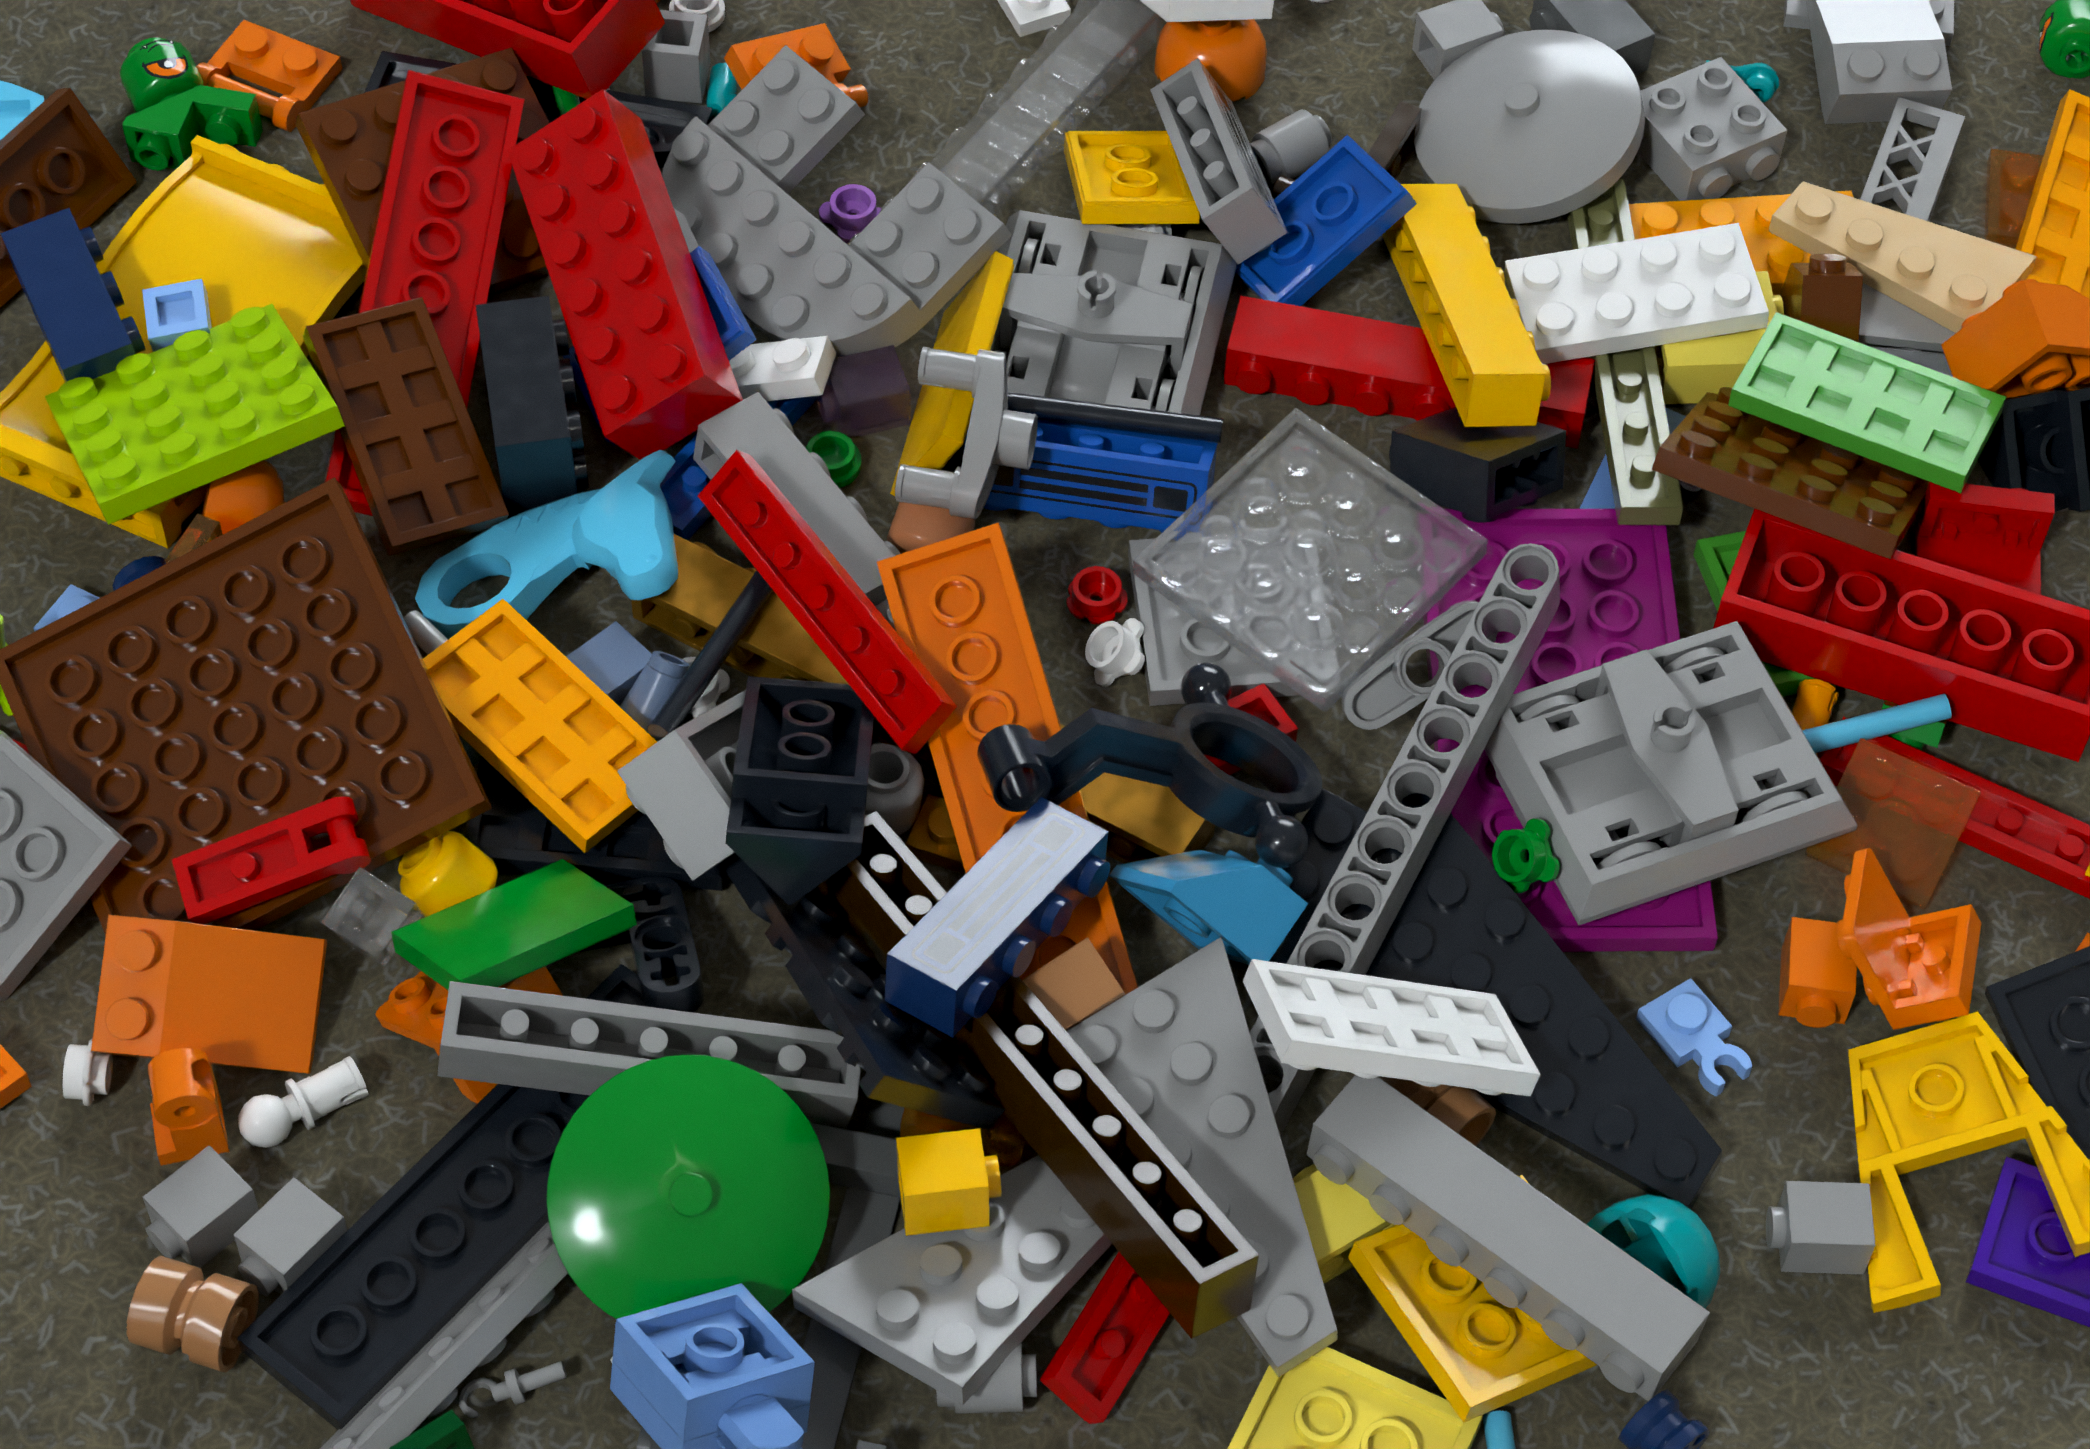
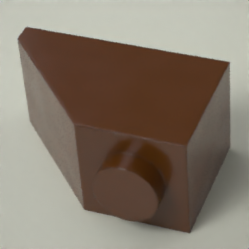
(1825, 294)

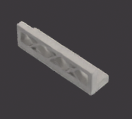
(1931, 170)

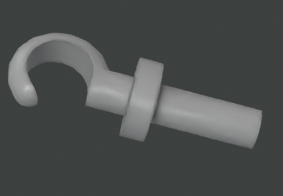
(513, 1386)

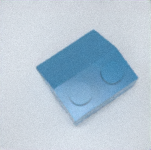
(1216, 898)

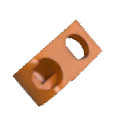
(185, 1105)

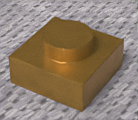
(933, 836)

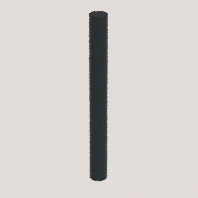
(1118, 417)
(711, 657)

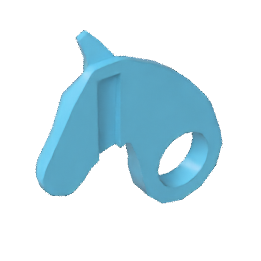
(612, 527)

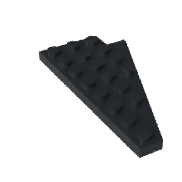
(1477, 935)

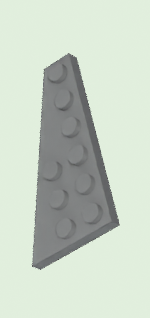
(1195, 1080)
(964, 1297)

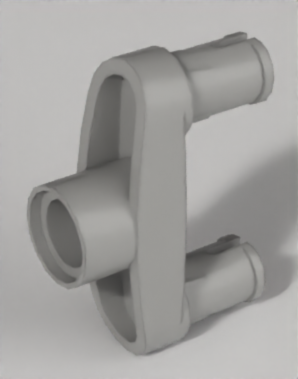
(993, 435)
(1384, 688)

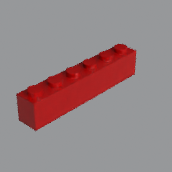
(1367, 365)

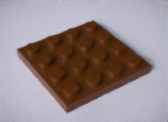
(353, 148)
(1791, 475)

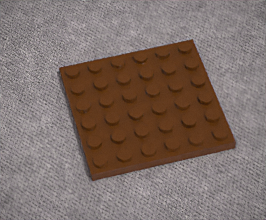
(238, 697)

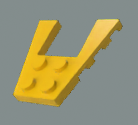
(1937, 1100)

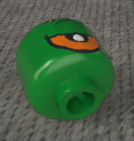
(2066, 38)
(157, 72)

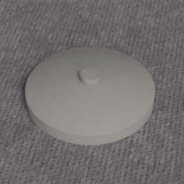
(1531, 125)

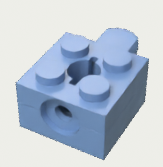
(713, 1374)

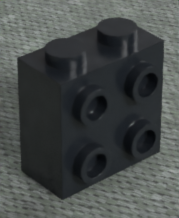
(1478, 467)

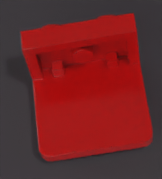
(1986, 531)

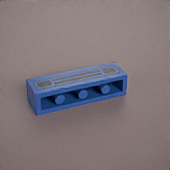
(1107, 476)

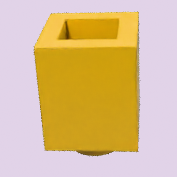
(945, 1181)

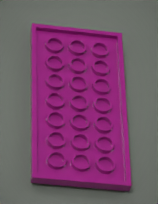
(1611, 605)

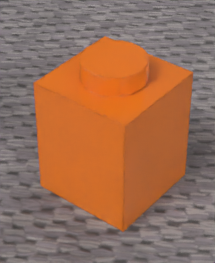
(1815, 975)

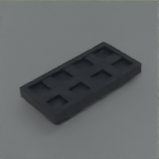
(525, 840)

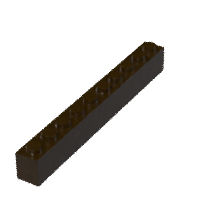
(1067, 1109)

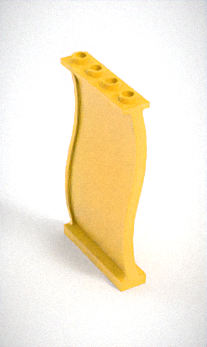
(252, 241)

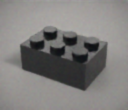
(528, 400)

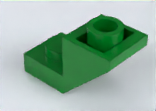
(163, 132)

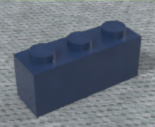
(70, 295)

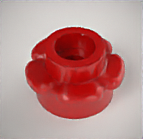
(1096, 582)

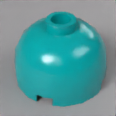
(1666, 1241)

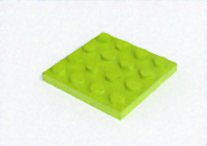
(192, 412)

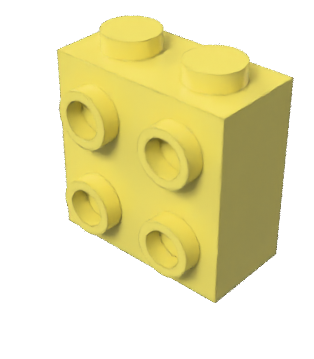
(1710, 363)

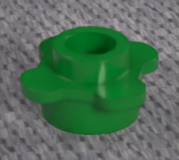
(1510, 856)

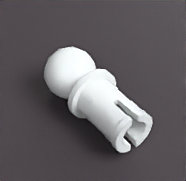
(269, 1119)

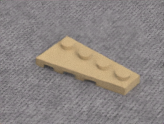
(1902, 256)

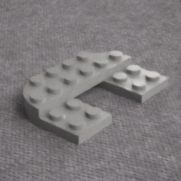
(785, 263)

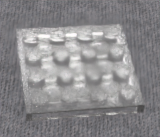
(1310, 558)

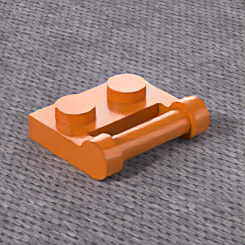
(275, 63)

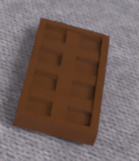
(406, 426)

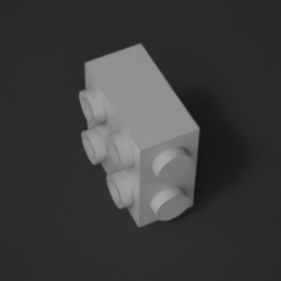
(1708, 132)

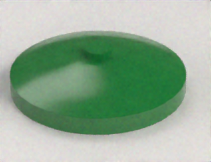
(687, 1186)

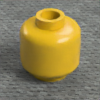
(445, 872)

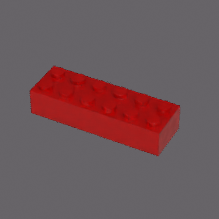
(559, 42)
(623, 276)
(1914, 632)

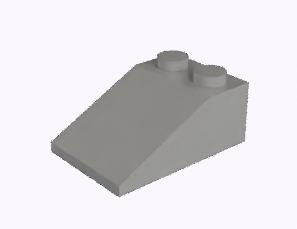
(1874, 54)
(688, 786)

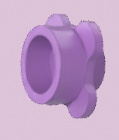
(849, 200)

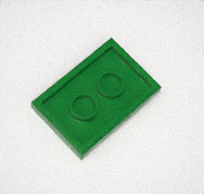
(515, 927)

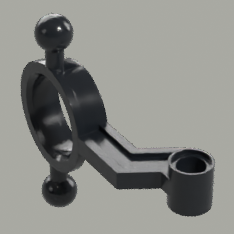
(1173, 756)

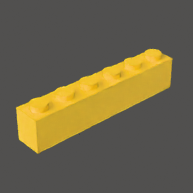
(1467, 310)

